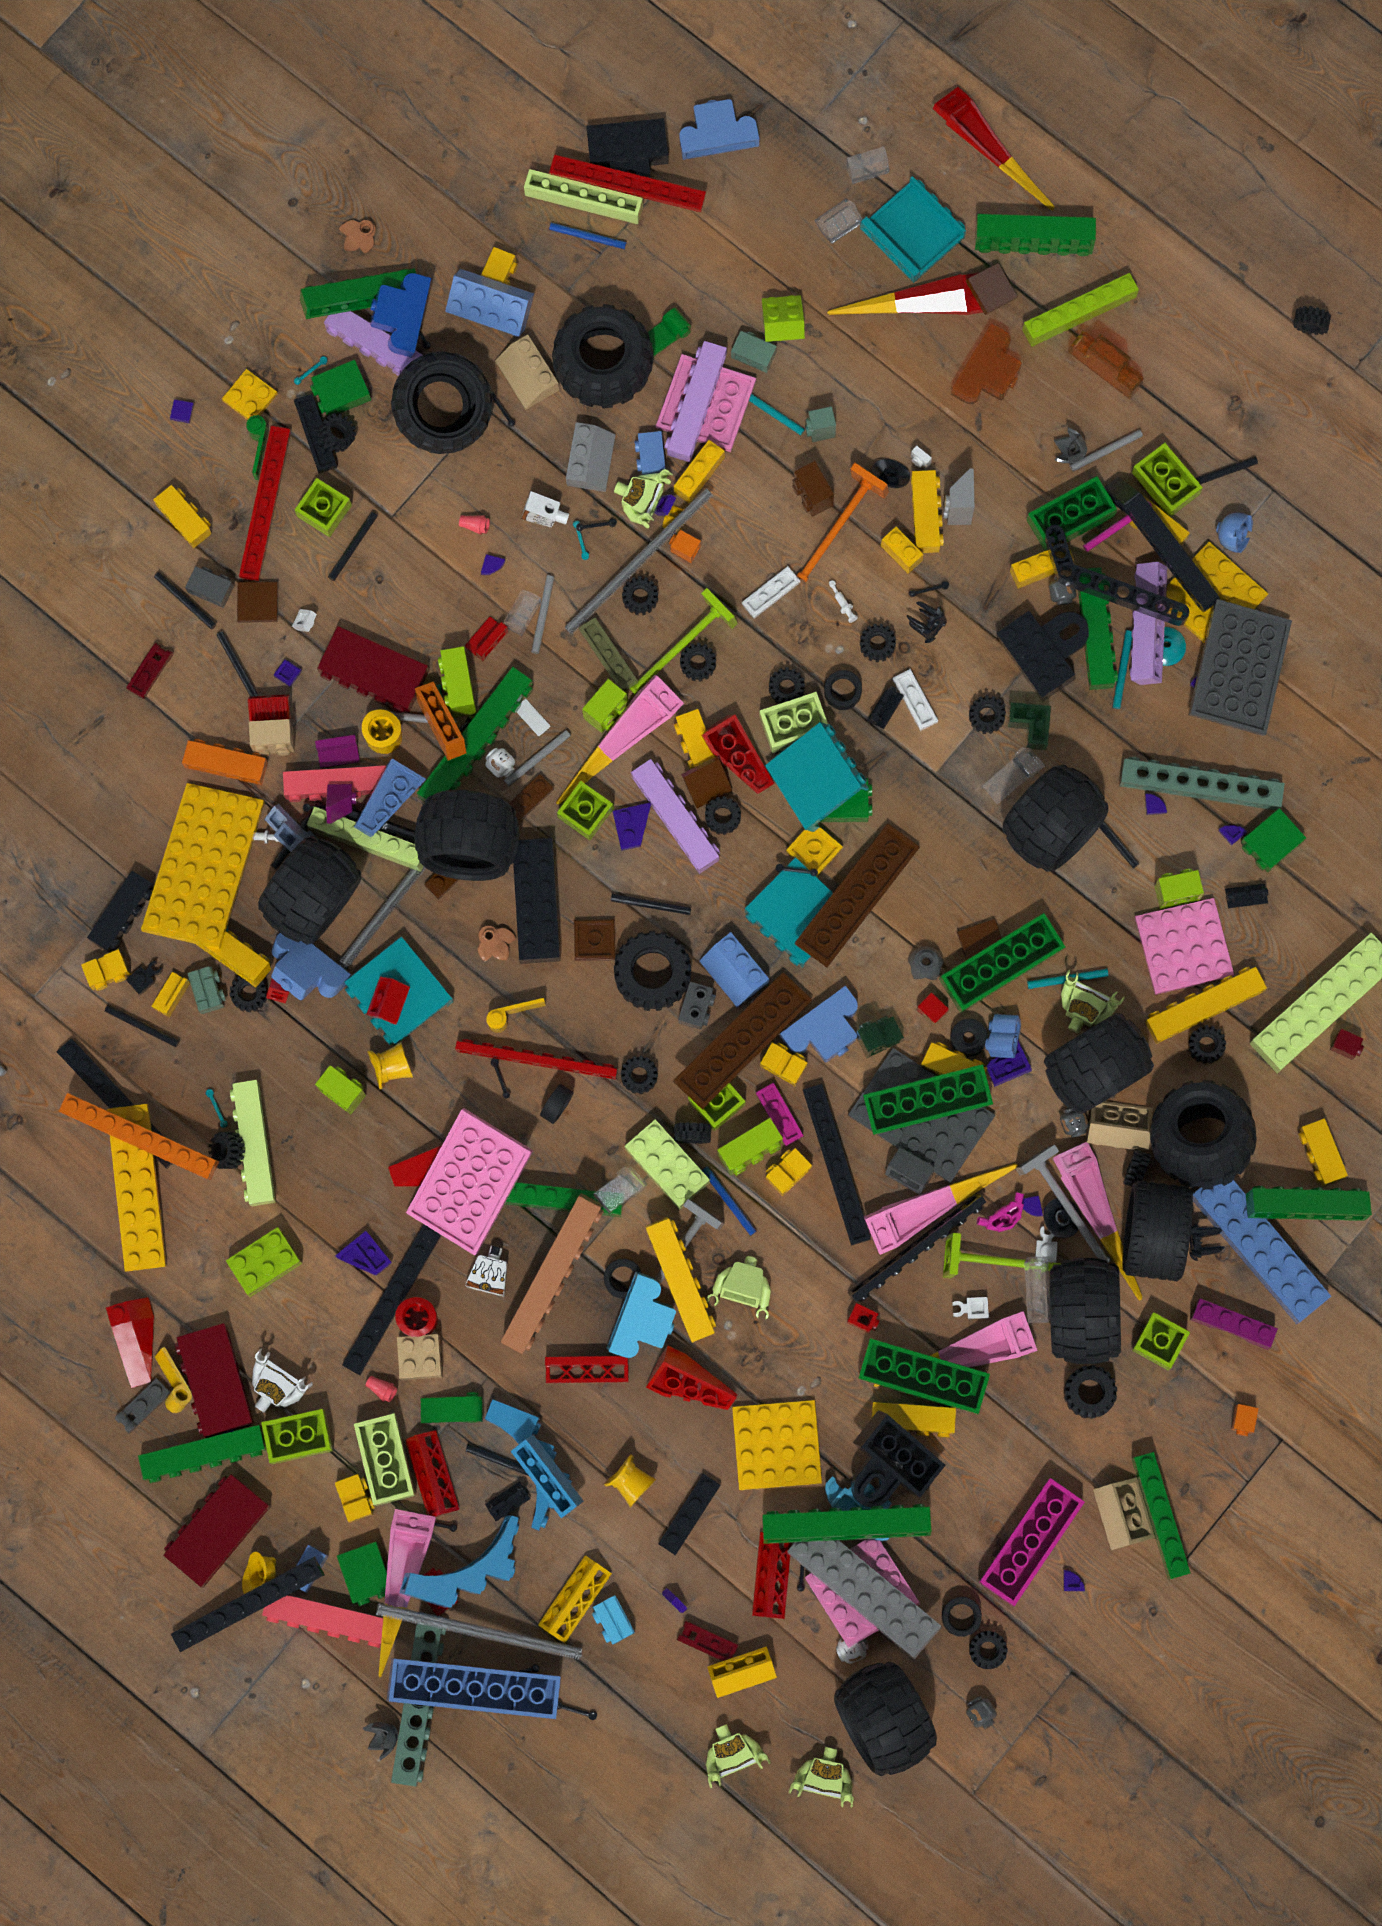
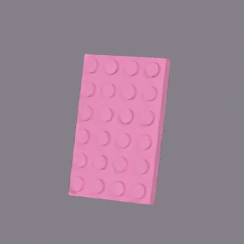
(469, 1181)

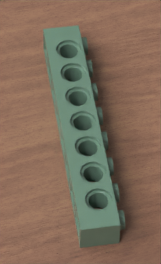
(1273, 787)
(400, 1773)

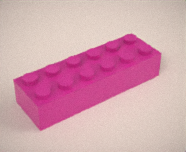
(1031, 1542)

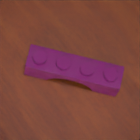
(1234, 1323)

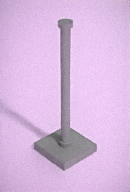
(1039, 1163)
(701, 1217)

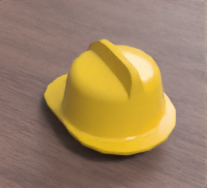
(258, 1571)

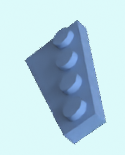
(389, 794)

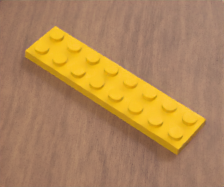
(137, 1197)

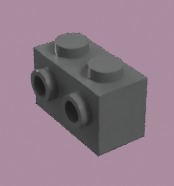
(209, 586)
(696, 1006)
(910, 1170)

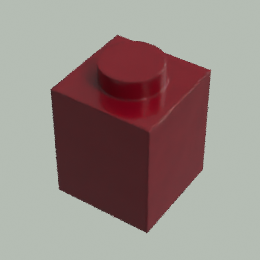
(1347, 1044)

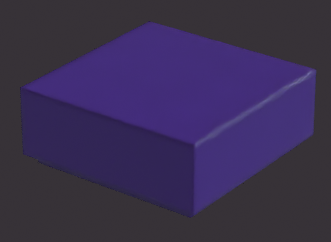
(181, 411)
(664, 505)
(287, 673)

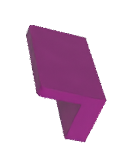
(337, 751)

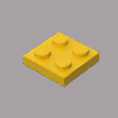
(249, 395)
(814, 849)

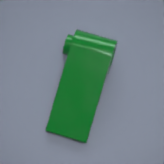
(669, 330)
(259, 432)
(452, 1409)

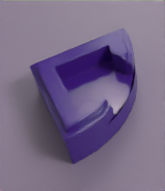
(492, 565)
(1154, 805)
(1232, 833)
(1032, 1206)
(1072, 1582)
(674, 1600)

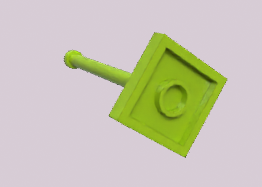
(717, 610)
(953, 1257)

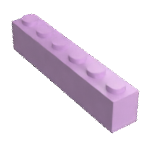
(369, 340)
(696, 401)
(1148, 631)
(675, 816)

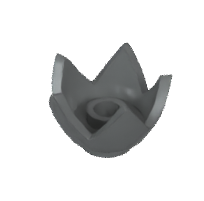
(1072, 447)
(921, 970)
(384, 1739)

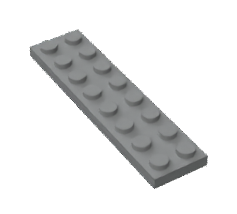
(867, 1593)

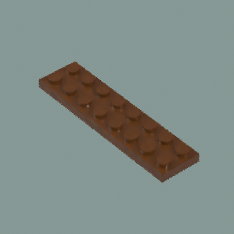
(857, 895)
(742, 1040)

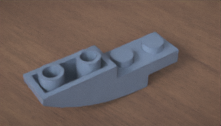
(286, 828)

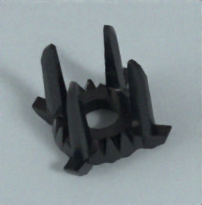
(934, 623)
(1195, 1241)

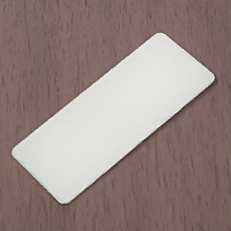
(532, 718)

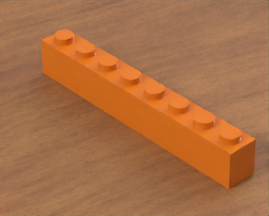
(138, 1136)

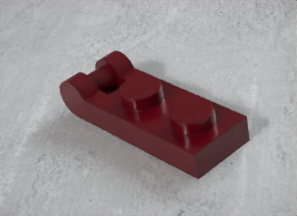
(149, 671)
(707, 1642)

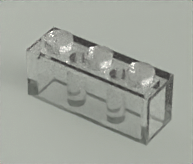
(1037, 1289)

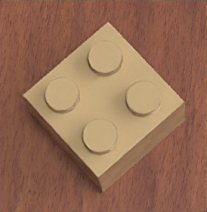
(272, 737)
(419, 1357)

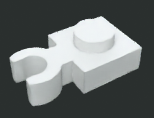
(1046, 1246)
(975, 1308)

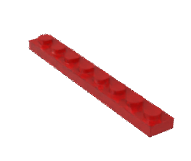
(628, 183)
(264, 503)
(528, 1057)

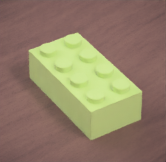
(667, 1164)
(384, 1459)

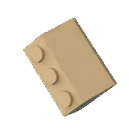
(527, 372)
(1120, 1126)
(1124, 1513)

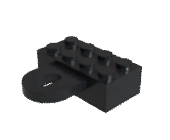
(628, 145)
(1042, 652)
(894, 1459)

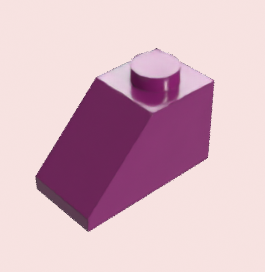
(339, 801)

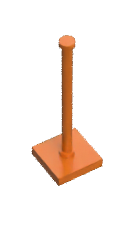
(867, 482)

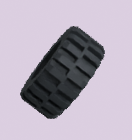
(646, 944)

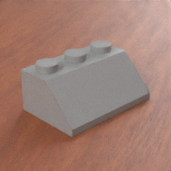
(590, 457)
(959, 503)

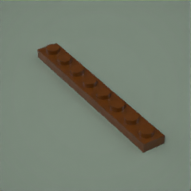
(523, 805)

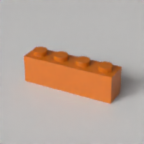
(440, 720)
(225, 762)

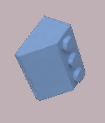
(734, 970)

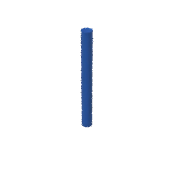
(587, 235)
(729, 1201)

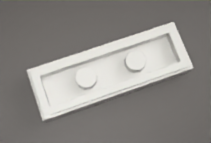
(771, 592)
(915, 700)

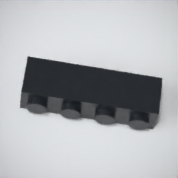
(121, 912)

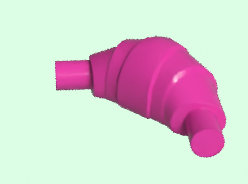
(1005, 1217)

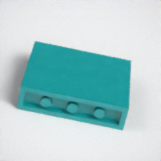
(914, 230)
(816, 775)
(788, 908)
(403, 965)

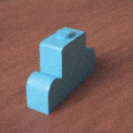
(641, 1318)

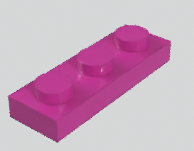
(779, 1114)

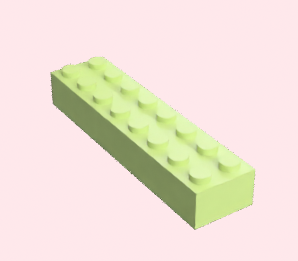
(1321, 1005)

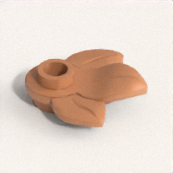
(356, 237)
(495, 946)

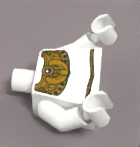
(275, 1384)

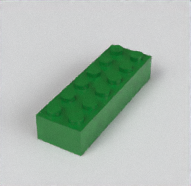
(1035, 234)
(1002, 963)
(928, 1099)
(924, 1376)

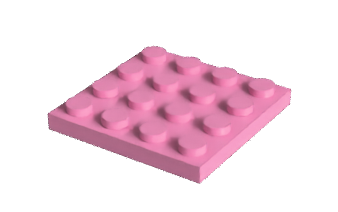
(725, 408)
(1184, 946)
(848, 1621)

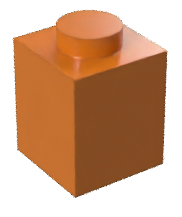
(685, 546)
(1244, 1420)

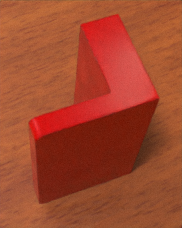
(486, 638)
(388, 1000)

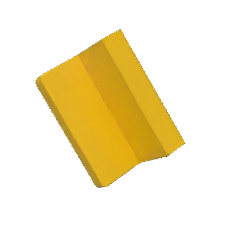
(171, 994)

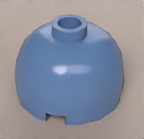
(1233, 531)

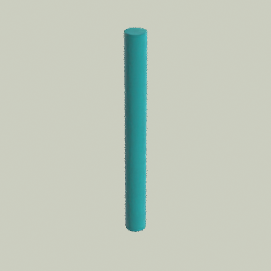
(777, 415)
(1122, 669)
(1061, 979)

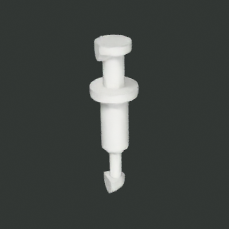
(845, 607)
(265, 836)

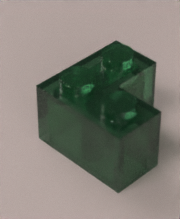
(1035, 719)
(879, 1036)

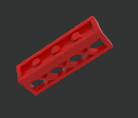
(587, 1361)
(428, 1474)
(767, 1576)

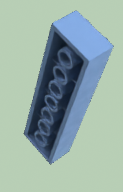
(1262, 1250)
(473, 1688)

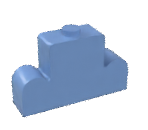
(717, 131)
(305, 968)
(824, 1027)

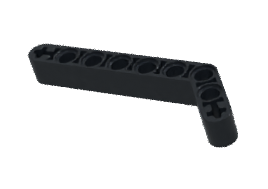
(1163, 542)
(1114, 585)

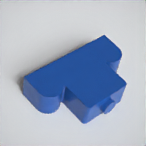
(401, 312)

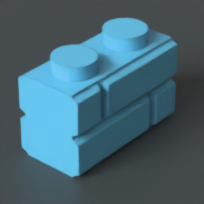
(613, 1619)

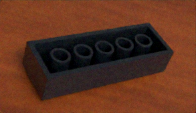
(536, 901)

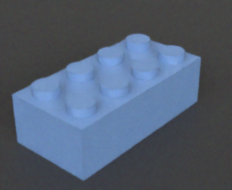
(489, 302)

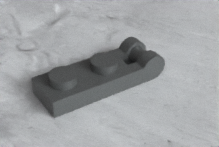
(143, 1405)

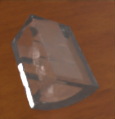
(868, 165)
(839, 220)
(522, 612)

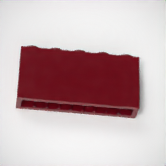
(372, 670)
(214, 1380)
(216, 1530)

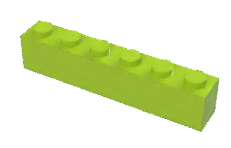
(1080, 309)

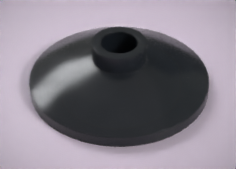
(891, 473)
(1062, 1229)

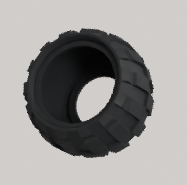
(607, 385)
(475, 395)
(1055, 817)
(466, 835)
(309, 890)
(1099, 1063)
(1207, 1162)
(1085, 1310)
(885, 1718)

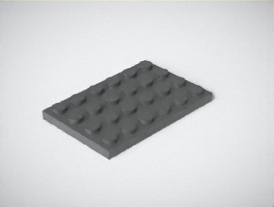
(1240, 667)
(941, 1141)

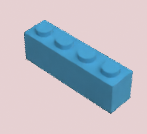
(547, 1476)

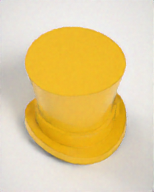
(382, 731)
(390, 1064)
(630, 1481)

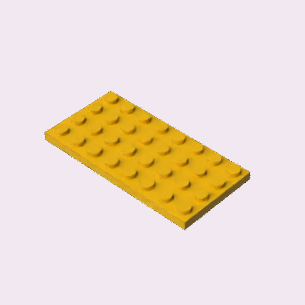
(203, 866)

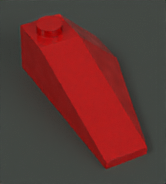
(734, 749)
(413, 1170)
(133, 1332)
(683, 1377)

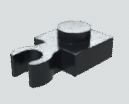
(142, 979)

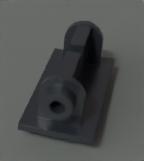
(885, 707)
(1246, 896)
(507, 1501)

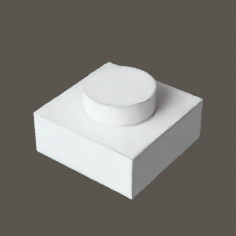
(920, 458)
(304, 620)

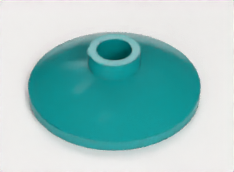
(1177, 649)

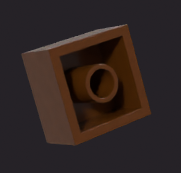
(813, 489)

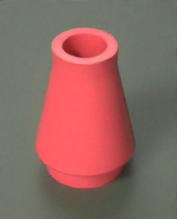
(476, 523)
(384, 1390)

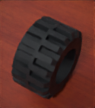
(1103, 1379)

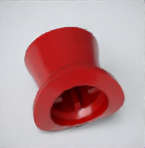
(416, 1317)

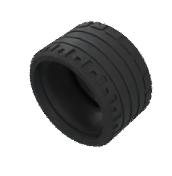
(1157, 1231)

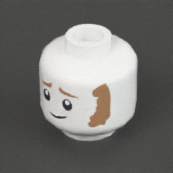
(500, 762)
(852, 1654)

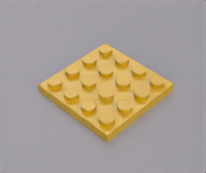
(1228, 582)
(777, 1445)

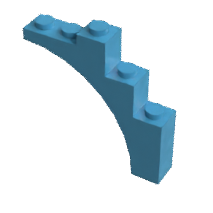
(522, 1426)
(471, 1578)

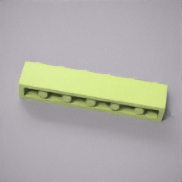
(583, 196)
(379, 844)
(252, 1130)

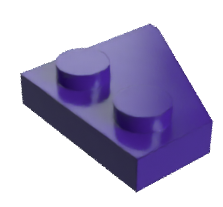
(631, 825)
(1005, 1069)
(365, 1255)

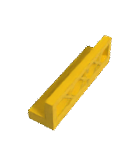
(572, 1597)

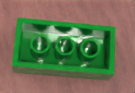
(1073, 511)

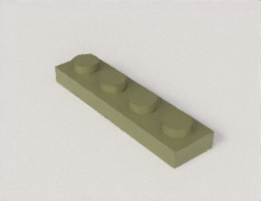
(608, 655)

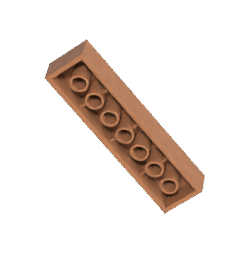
(551, 1273)

